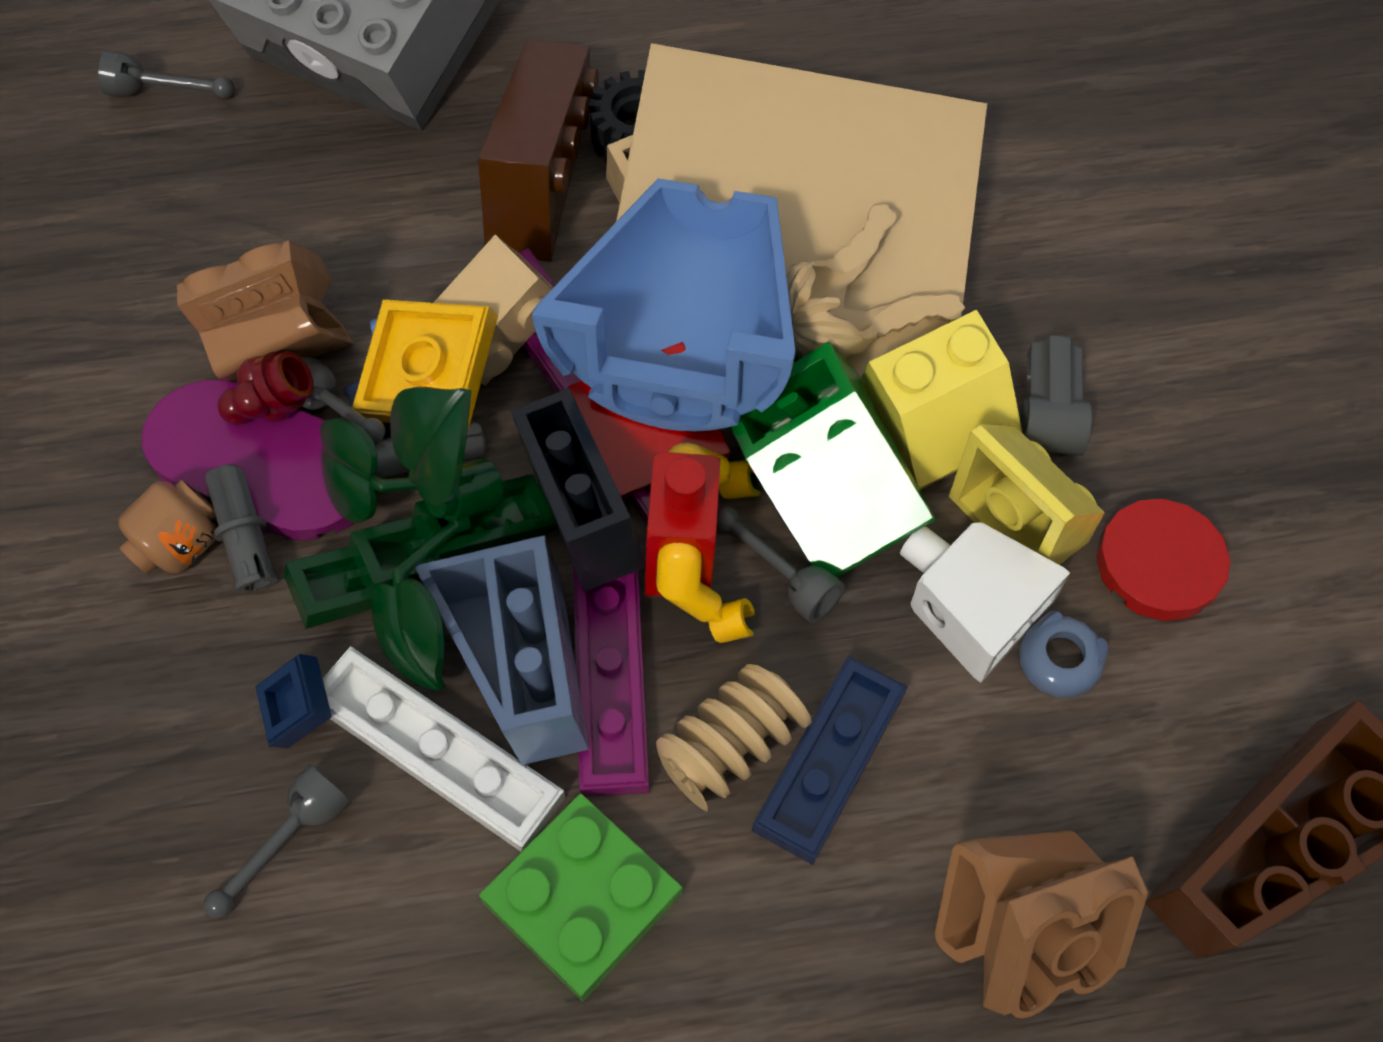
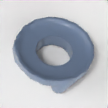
(1054, 679)

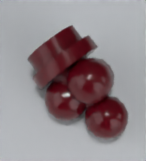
(267, 389)

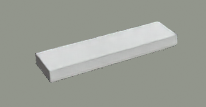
(440, 750)

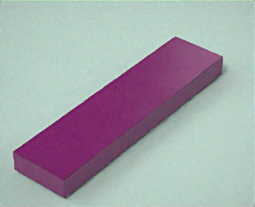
(611, 688)

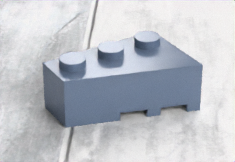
(516, 641)

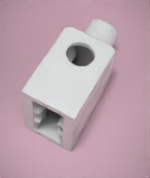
(980, 592)

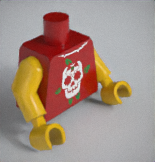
(684, 534)

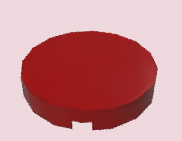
(1163, 559)

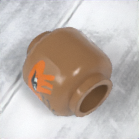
(167, 527)

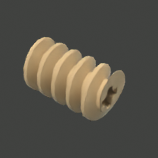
(728, 731)

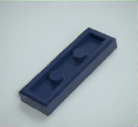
(829, 760)

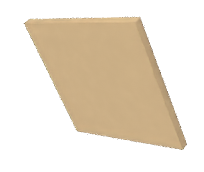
(828, 157)

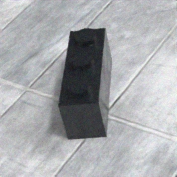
(578, 490)

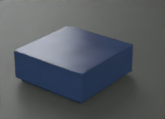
(293, 701)

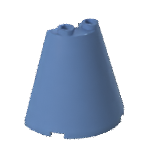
(672, 276)

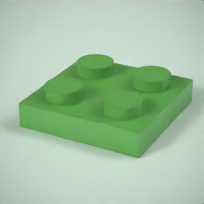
(581, 896)

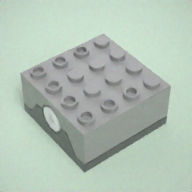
(370, 51)

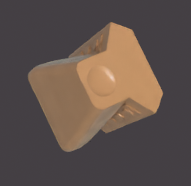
(262, 307)
(1039, 915)

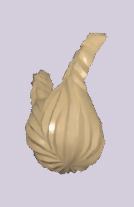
(819, 291)

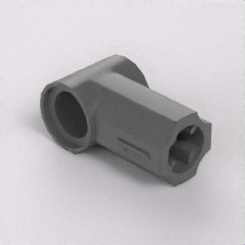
(1054, 402)

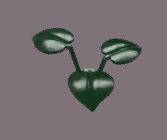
(430, 441)

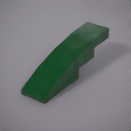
(343, 579)

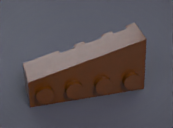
(535, 145)
(1286, 841)

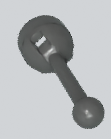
(124, 76)
(323, 395)
(810, 590)
(311, 803)

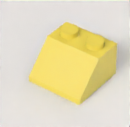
(940, 392)
(1023, 493)

